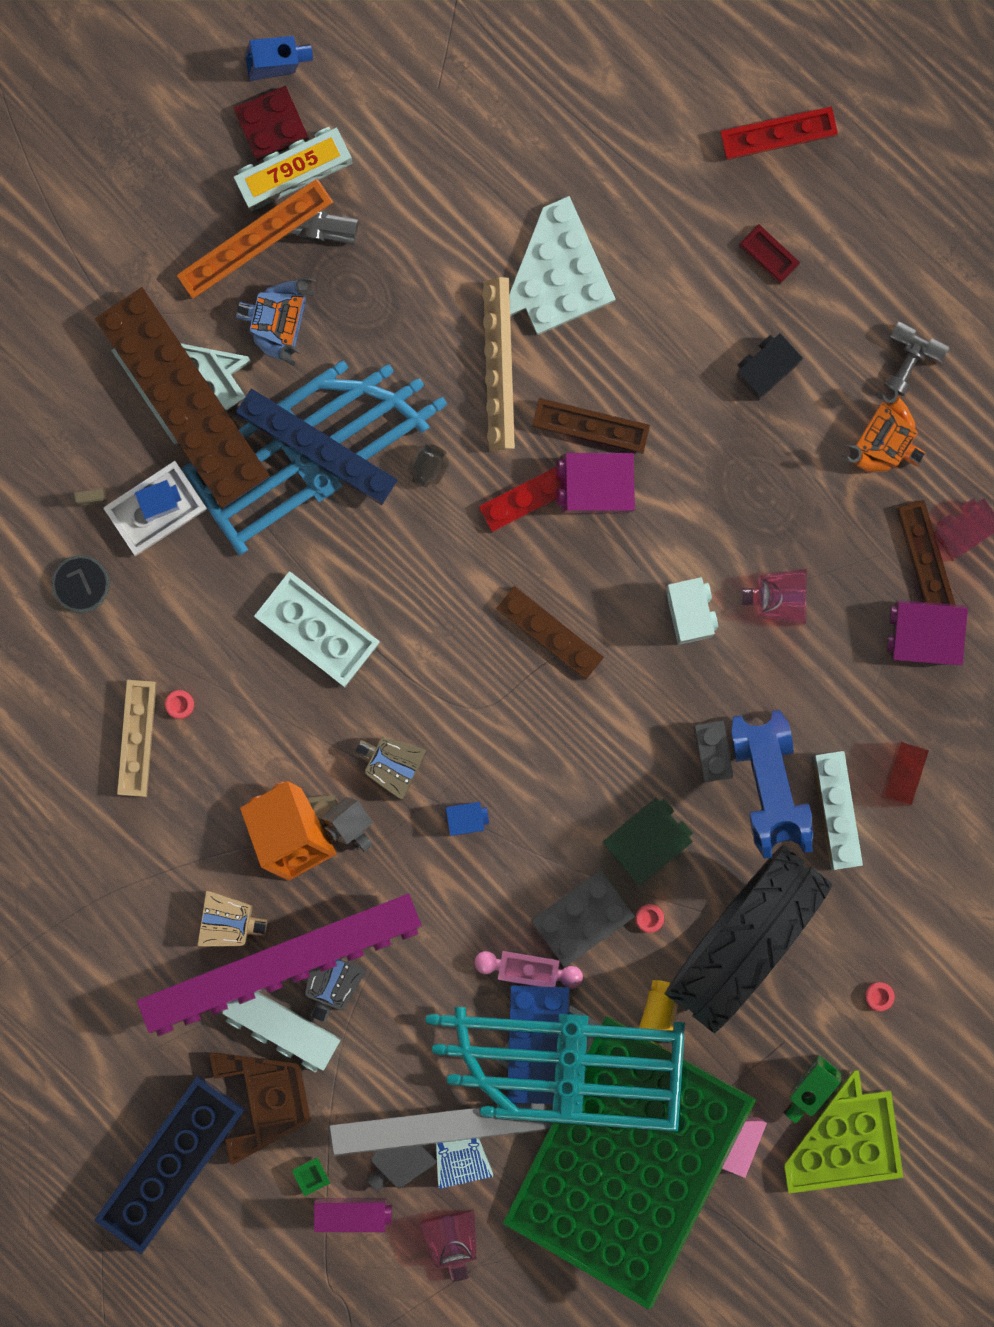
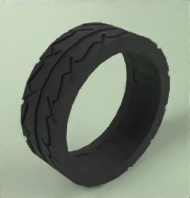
(749, 939)

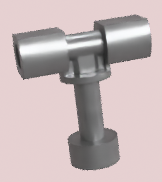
(916, 349)

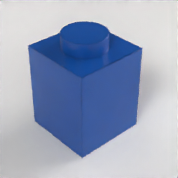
(158, 500)
(466, 818)

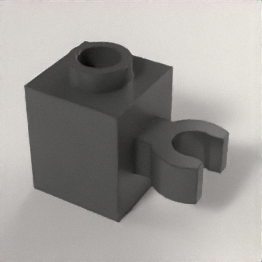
(346, 824)

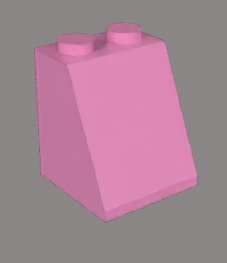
(745, 1147)

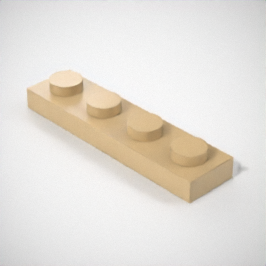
(136, 738)

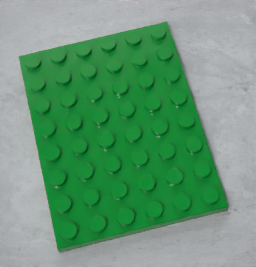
(630, 1196)

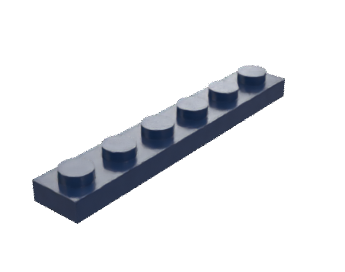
(316, 446)

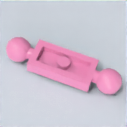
(528, 969)

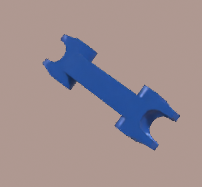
(779, 817)

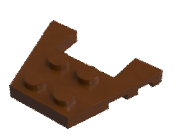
(274, 1096)

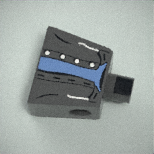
(333, 987)

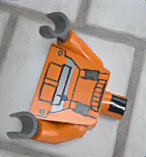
(886, 437)

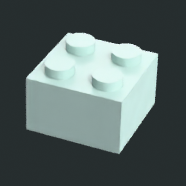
(690, 610)

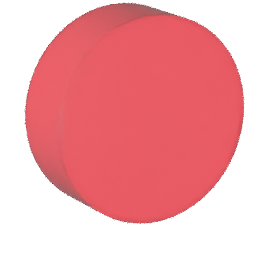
(179, 704)
(649, 918)
(879, 996)

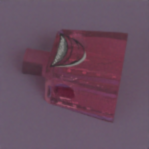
(780, 597)
(452, 1242)

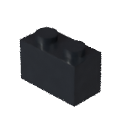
(768, 365)

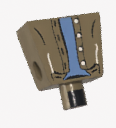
(391, 764)

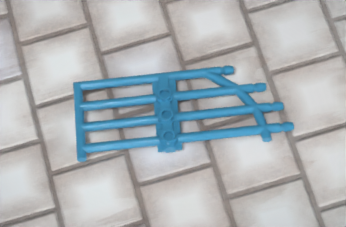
(318, 481)

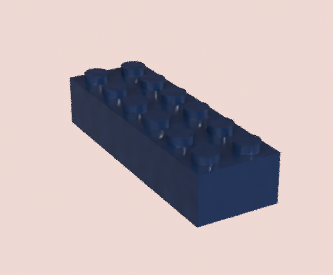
(169, 1164)

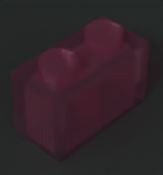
(967, 529)

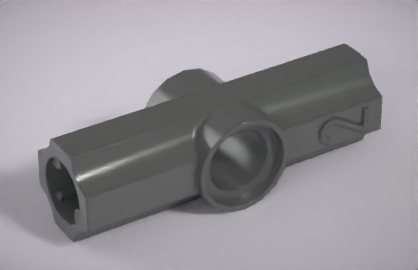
(328, 228)

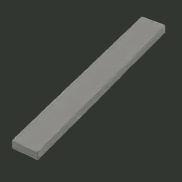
(427, 1130)

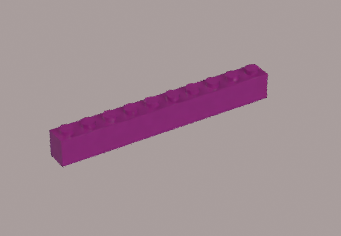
(278, 964)

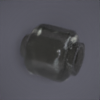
(428, 465)

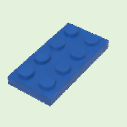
(535, 1004)

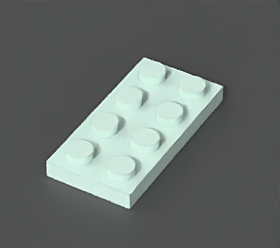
(317, 629)

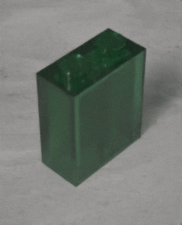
(648, 840)

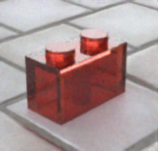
(904, 773)

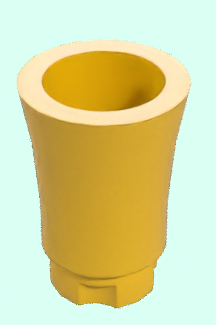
(659, 1010)

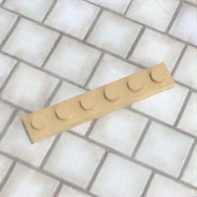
(498, 364)

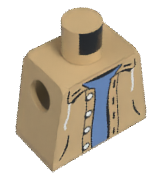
(228, 922)

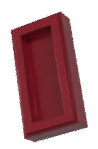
(769, 254)

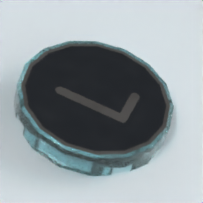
(80, 584)

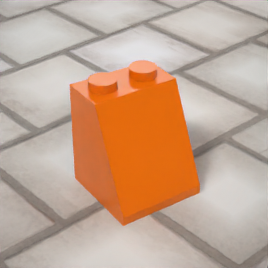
(286, 831)

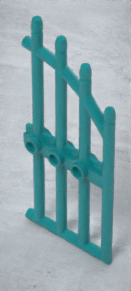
(570, 1069)

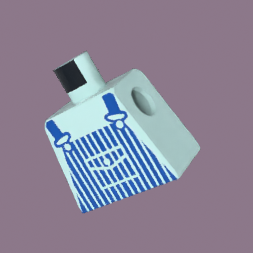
(461, 1162)

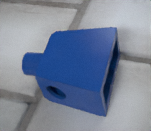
(264, 57)

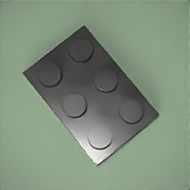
(582, 918)

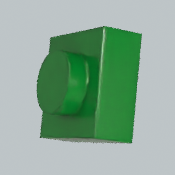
(311, 1176)

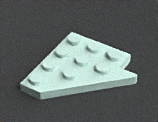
(559, 271)
(217, 371)

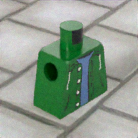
(821, 1080)

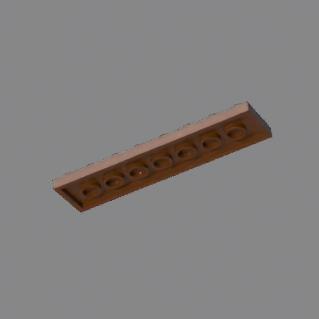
(182, 397)

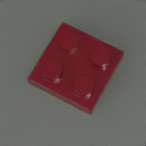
(271, 123)

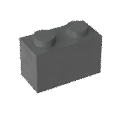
(713, 751)

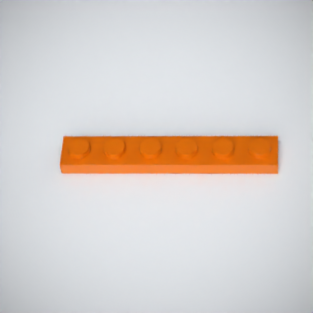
(255, 238)

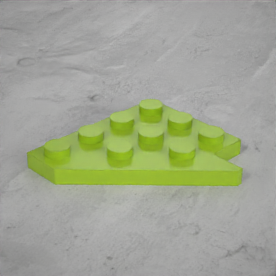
(847, 1143)

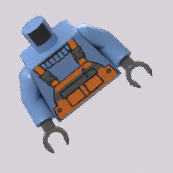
(277, 317)

